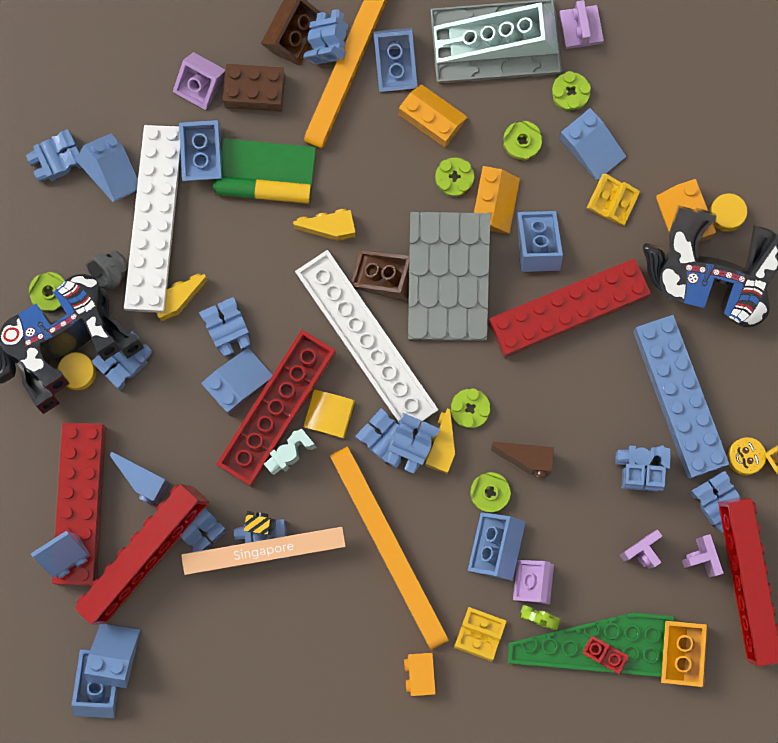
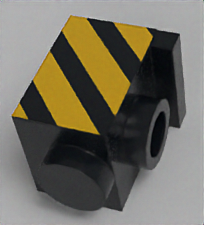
(259, 524)

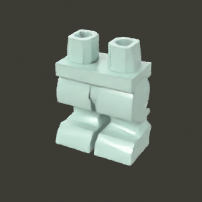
(289, 453)

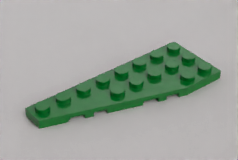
(632, 634)

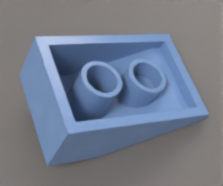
(395, 59)
(592, 144)
(201, 150)
(109, 167)
(539, 241)
(237, 381)
(144, 482)
(61, 554)
(112, 655)
(92, 698)

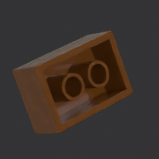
(254, 87)

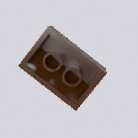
(290, 29)

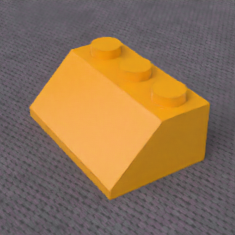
(432, 115)
(687, 195)
(498, 197)
(684, 653)

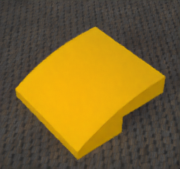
(613, 199)
(329, 414)
(480, 634)

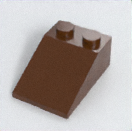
(382, 274)
(529, 458)

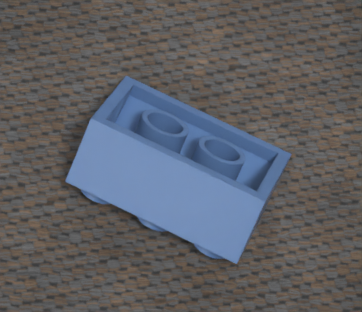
(496, 546)

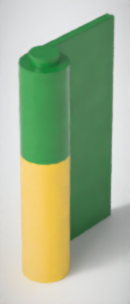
(266, 171)

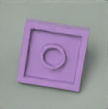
(581, 26)
(642, 548)
(707, 555)
(533, 581)

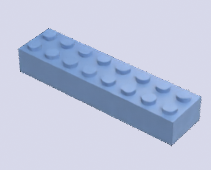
(680, 397)

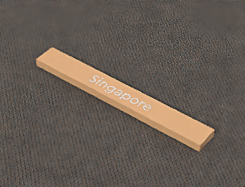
(263, 550)

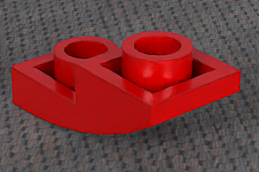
(605, 655)

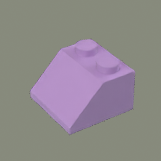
(198, 80)

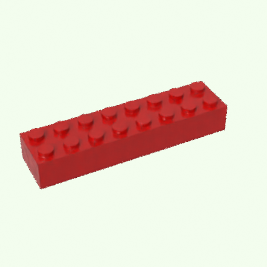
(569, 308)
(276, 408)
(81, 494)
(141, 554)
(750, 580)

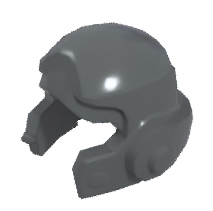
(108, 269)

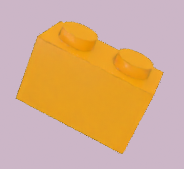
(420, 674)

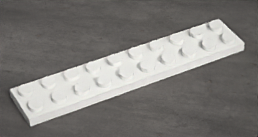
(153, 220)
(365, 338)

